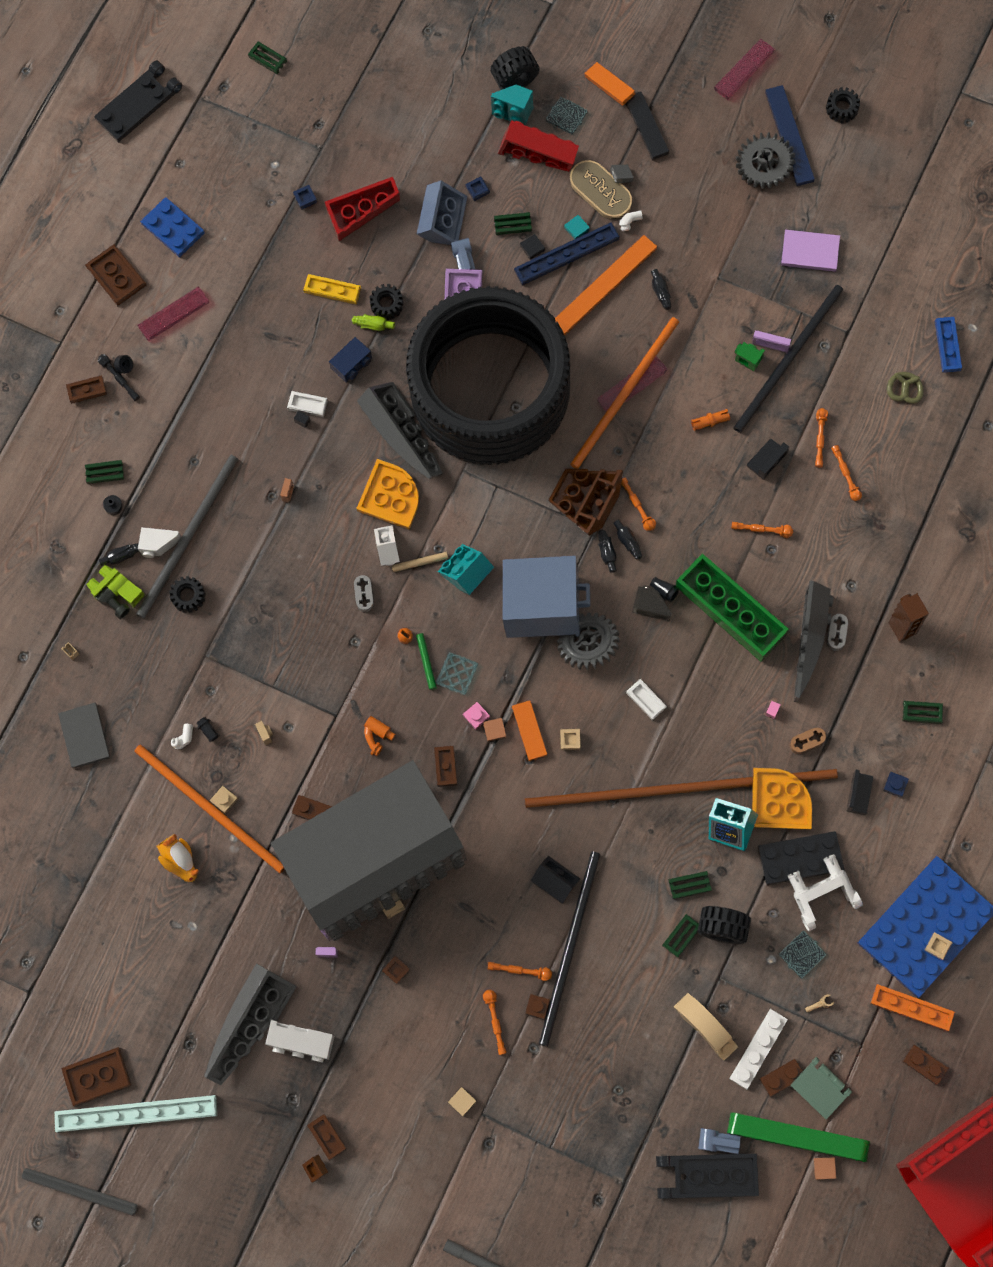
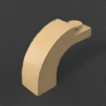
(706, 1026)

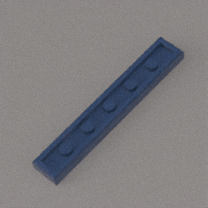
(788, 129)
(566, 253)

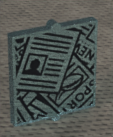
(566, 115)
(802, 954)

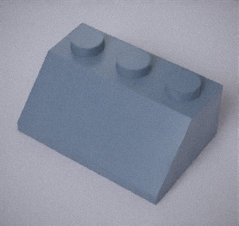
(441, 213)

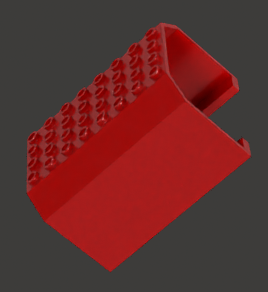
(955, 1184)

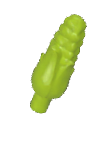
(373, 322)

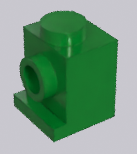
(749, 355)

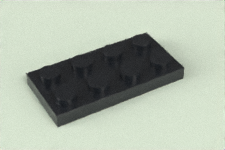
(800, 855)

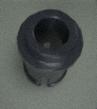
(208, 730)

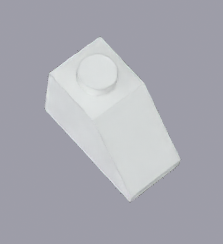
(157, 541)
(386, 545)

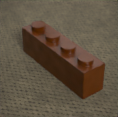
(908, 617)

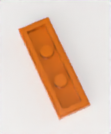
(609, 83)
(529, 730)

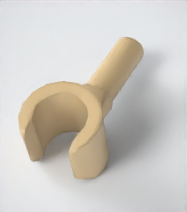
(821, 1003)

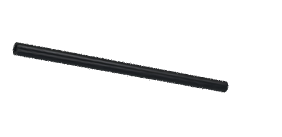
(788, 358)
(569, 949)

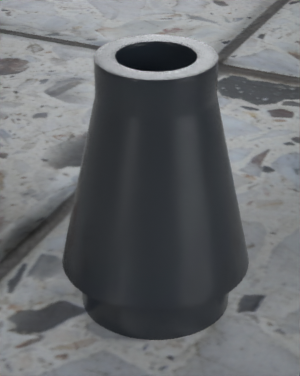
(666, 590)

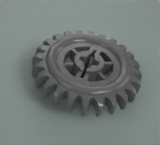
(767, 147)
(592, 651)

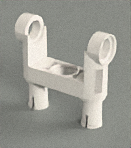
(805, 894)

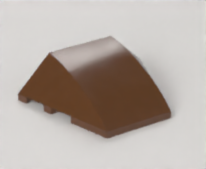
(587, 496)

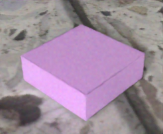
(327, 952)

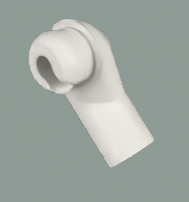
(628, 218)
(183, 740)

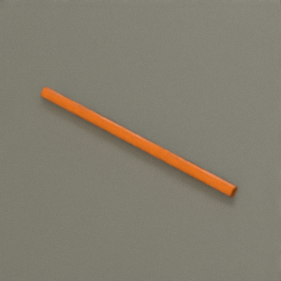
(624, 393)
(209, 808)

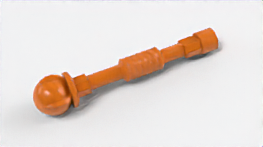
(821, 417)
(855, 493)
(648, 523)
(785, 531)
(543, 973)
(490, 998)

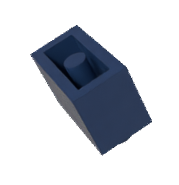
(350, 360)

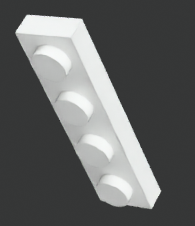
(758, 1049)

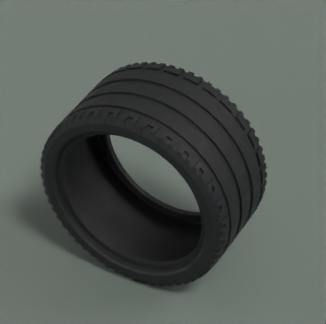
(474, 314)

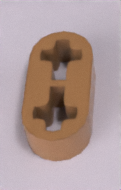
(809, 745)

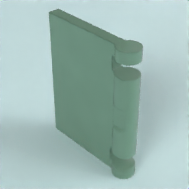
(820, 1088)

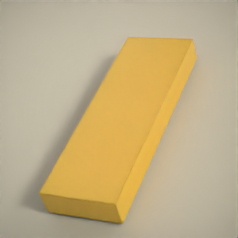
(332, 289)

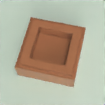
(287, 490)
(494, 729)
(824, 1168)

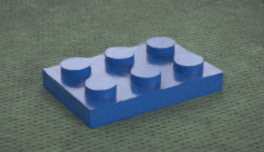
(172, 227)

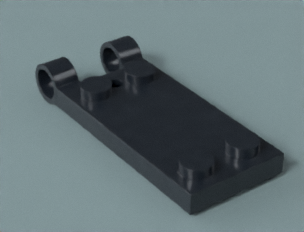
(137, 102)
(711, 1176)

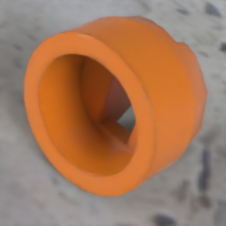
(404, 640)

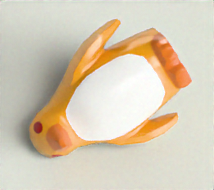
(177, 858)

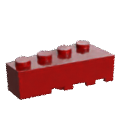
(538, 146)
(360, 206)

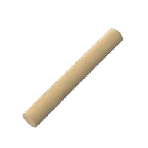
(419, 562)

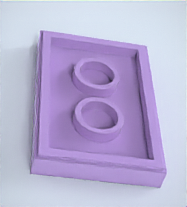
(810, 250)

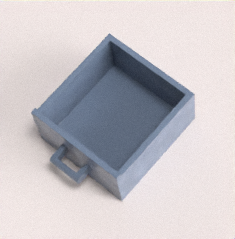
(542, 596)

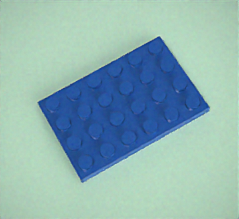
(932, 903)

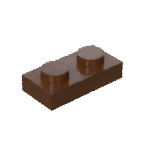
(86, 389)
(445, 766)
(308, 808)
(925, 1065)
(781, 1077)
(326, 1137)

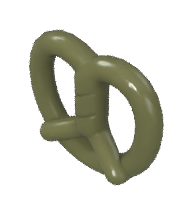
(905, 387)

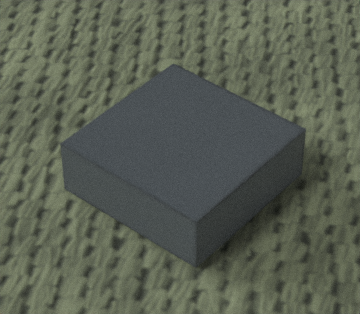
(621, 173)

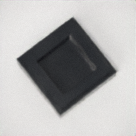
(532, 246)

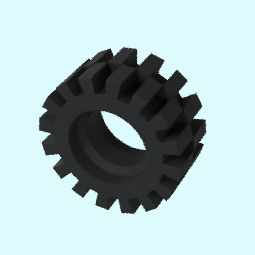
(843, 95)
(388, 291)
(179, 587)

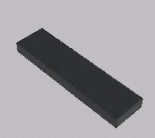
(647, 126)

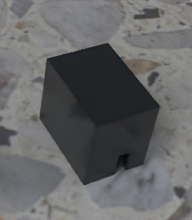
(302, 419)

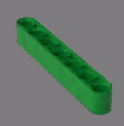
(798, 1137)

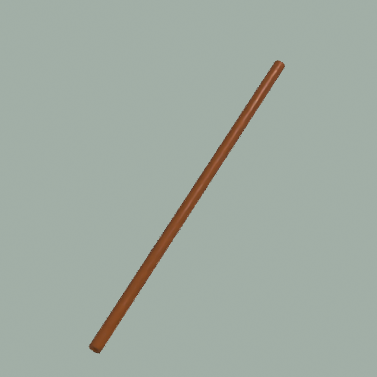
(666, 789)

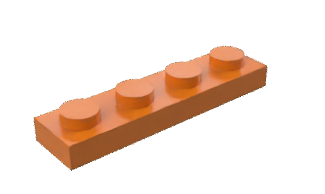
(912, 1007)

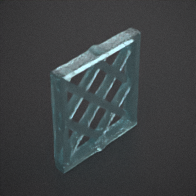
(451, 686)

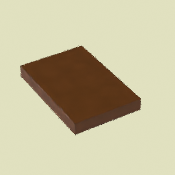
(115, 275)
(96, 1076)

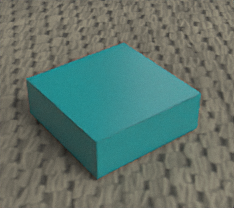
(576, 227)

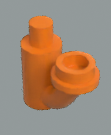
(377, 727)

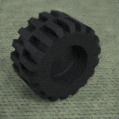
(515, 67)
(724, 924)

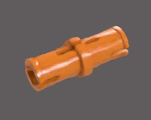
(710, 419)

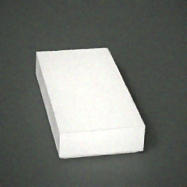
(307, 404)
(646, 699)

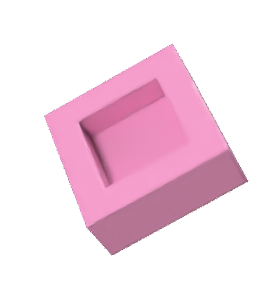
(476, 715)

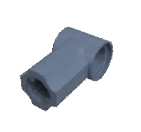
(462, 252)
(714, 1141)

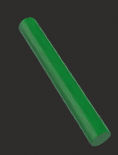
(426, 661)

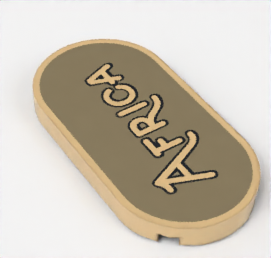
(600, 190)

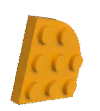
(390, 495)
(780, 800)

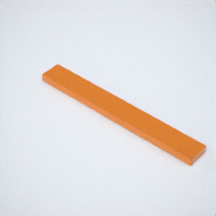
(605, 284)

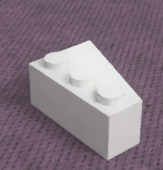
(299, 1041)

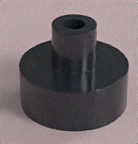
(123, 364)
(112, 505)

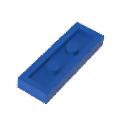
(948, 344)

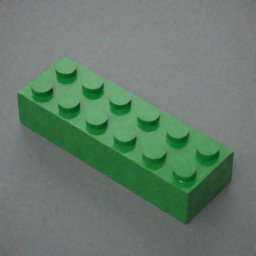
(731, 607)

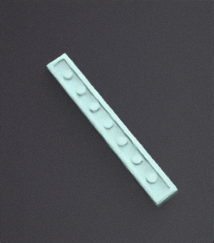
(135, 1113)

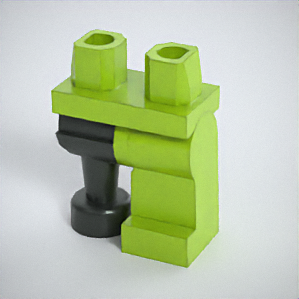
(112, 586)

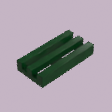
(278, 65)
(518, 220)
(88, 473)
(906, 711)
(688, 877)
(671, 949)

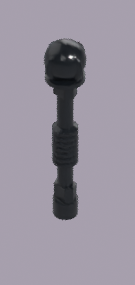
(106, 363)

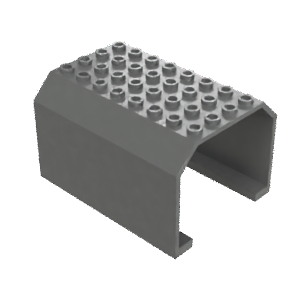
(370, 851)

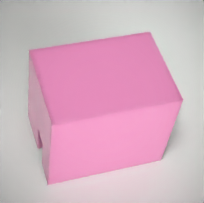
(772, 710)

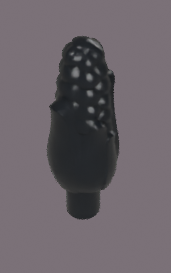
(661, 289)
(628, 539)
(607, 551)
(119, 554)

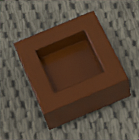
(396, 970)
(537, 1006)
(315, 1168)

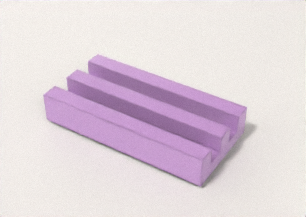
(771, 341)

